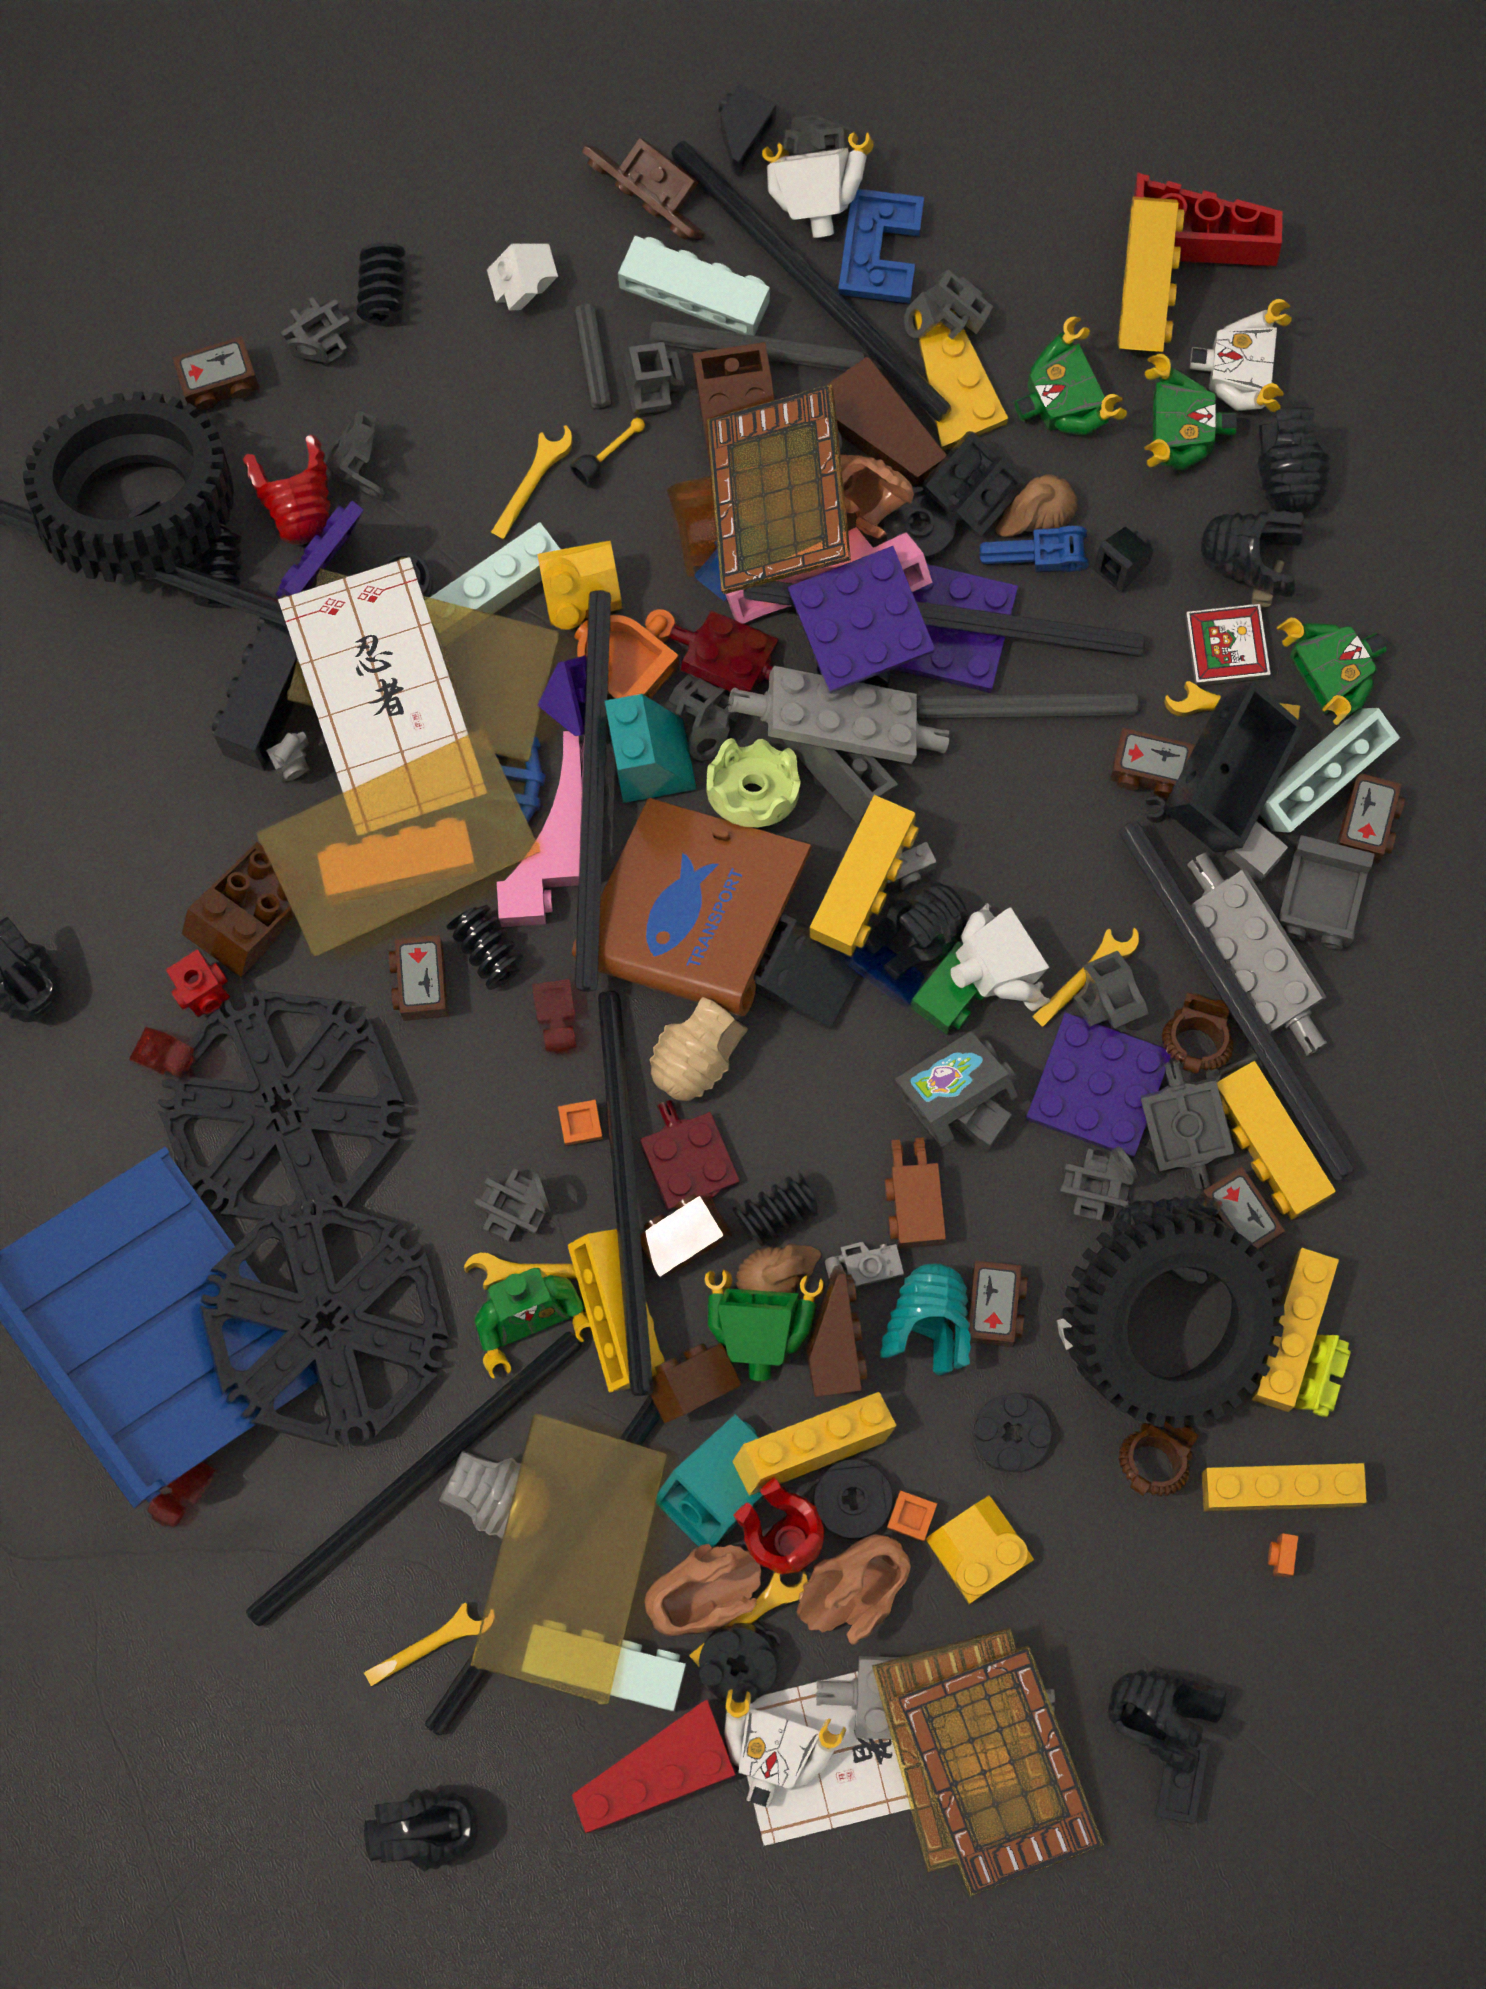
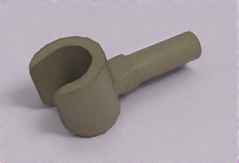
(1265, 598)

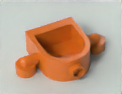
(636, 654)

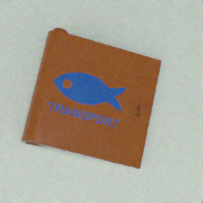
(695, 908)

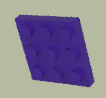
(321, 550)
(861, 619)
(961, 655)
(1097, 1084)

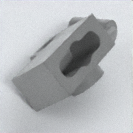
(289, 756)
(915, 863)
(868, 1265)

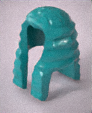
(925, 1304)

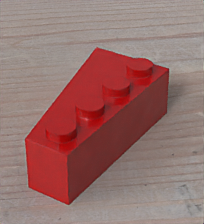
(1219, 228)
(664, 1768)

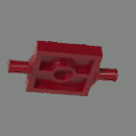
(726, 652)
(688, 1157)

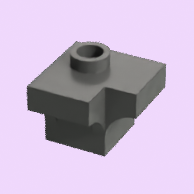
(651, 377)
(1110, 992)
(983, 1123)

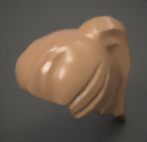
(1041, 505)
(777, 1268)

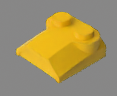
(571, 576)
(979, 1549)

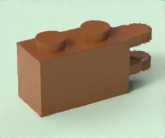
(916, 1199)

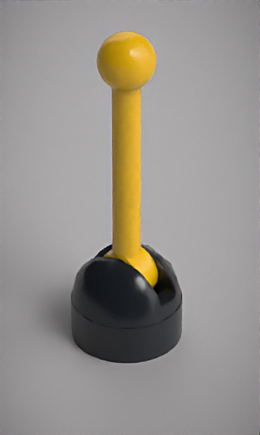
(588, 467)

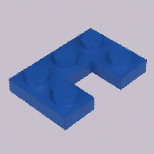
(861, 267)

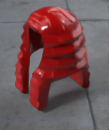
(295, 502)
(792, 1540)

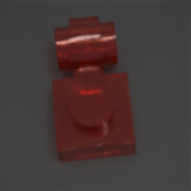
(553, 1006)
(162, 1053)
(168, 1508)

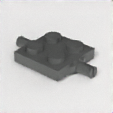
(1187, 1124)

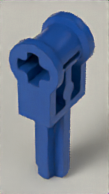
(1048, 550)

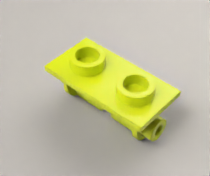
(1327, 1358)

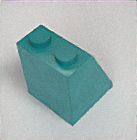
(648, 748)
(707, 1487)

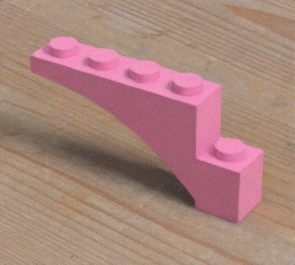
(908, 553)
(522, 894)

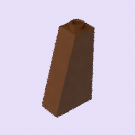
(882, 424)

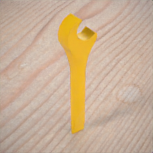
(546, 456)
(1201, 700)
(1078, 981)
(499, 1269)
(773, 1596)
(457, 1627)

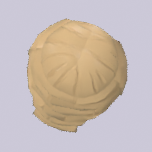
(695, 1052)

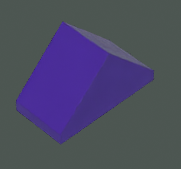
(566, 695)

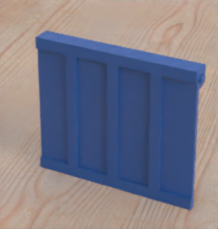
(116, 1327)

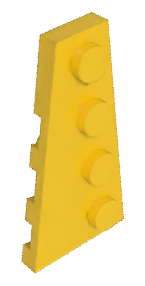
(962, 381)

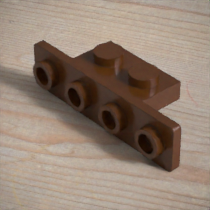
(654, 180)

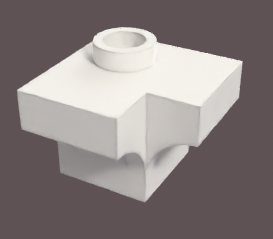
(522, 274)

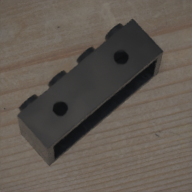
(258, 698)
(1252, 742)

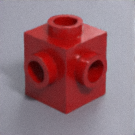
(198, 984)

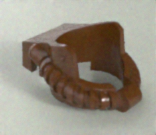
(1202, 1015)
(1173, 1442)

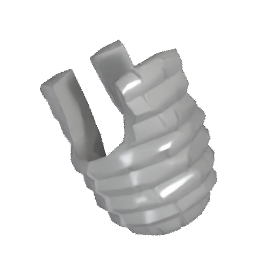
(482, 1491)

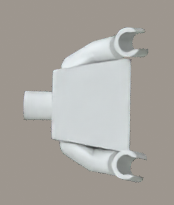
(1000, 959)

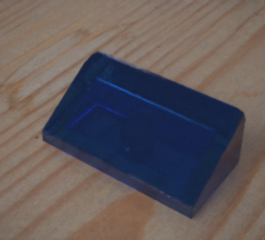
(872, 969)

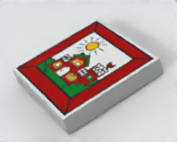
(1227, 645)

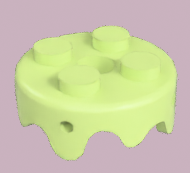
(755, 764)

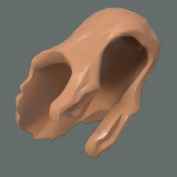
(873, 491)
(855, 1587)
(704, 1591)

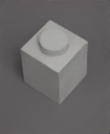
(1259, 853)

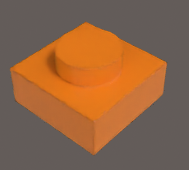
(580, 1122)
(912, 1516)
(1283, 1555)

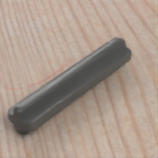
(593, 356)

